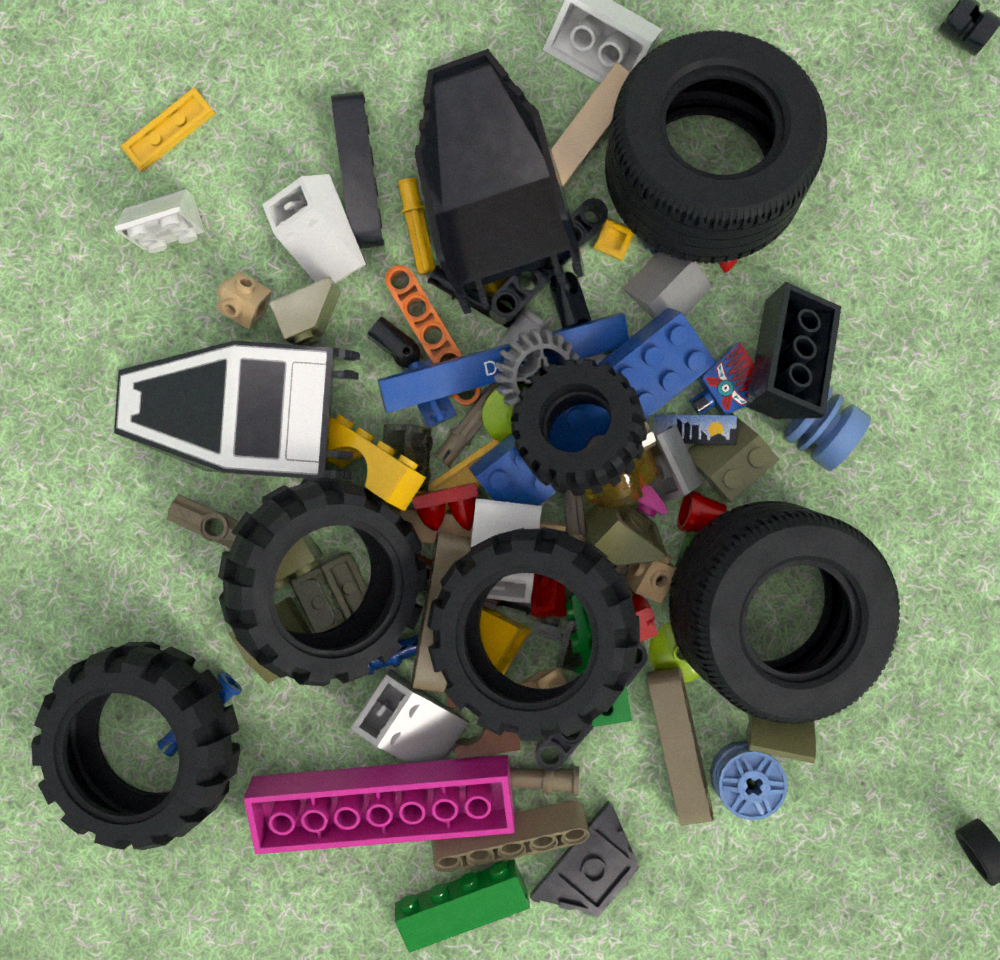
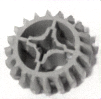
(532, 347)

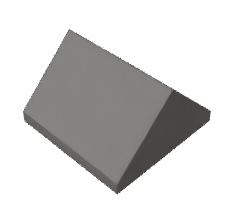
(668, 284)
(674, 465)

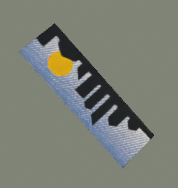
(700, 428)

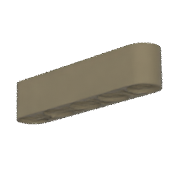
(446, 551)
(680, 746)
(535, 832)

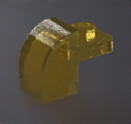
(630, 486)

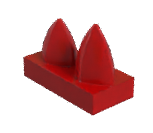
(461, 502)
(548, 597)

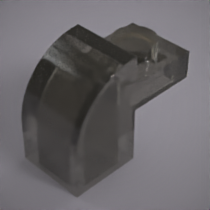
(550, 628)

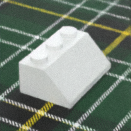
(599, 34)

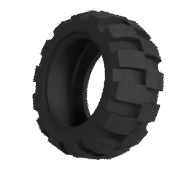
(371, 630)
(485, 690)
(83, 780)

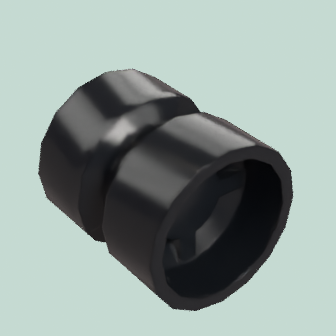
(970, 25)

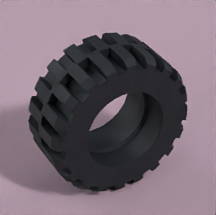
(570, 387)

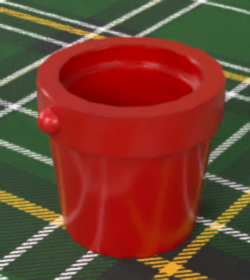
(698, 511)

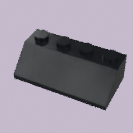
(794, 355)

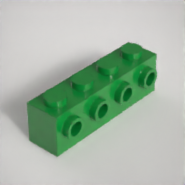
(582, 644)
(461, 905)

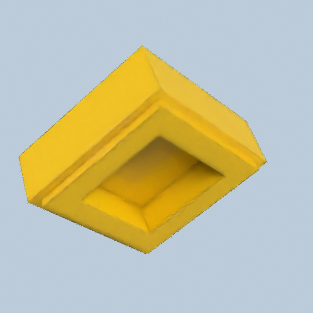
(613, 239)

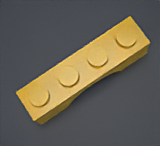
(386, 475)

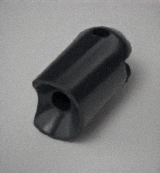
(569, 301)
(394, 342)

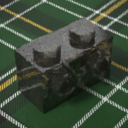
(412, 442)

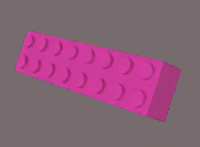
(380, 804)

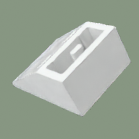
(161, 221)
(315, 228)
(499, 517)

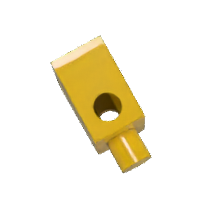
(501, 637)

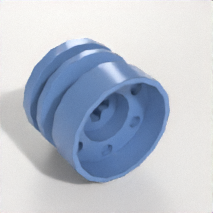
(833, 434)
(729, 776)

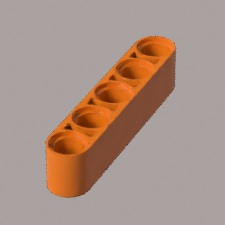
(425, 322)

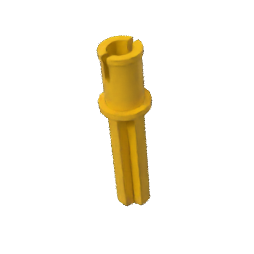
(416, 225)

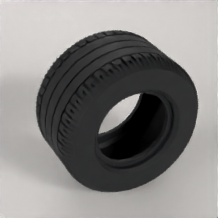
(700, 212)
(724, 572)

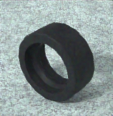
(981, 849)

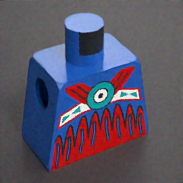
(725, 383)

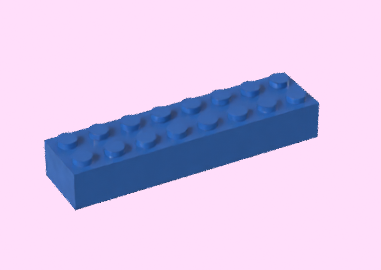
(658, 365)

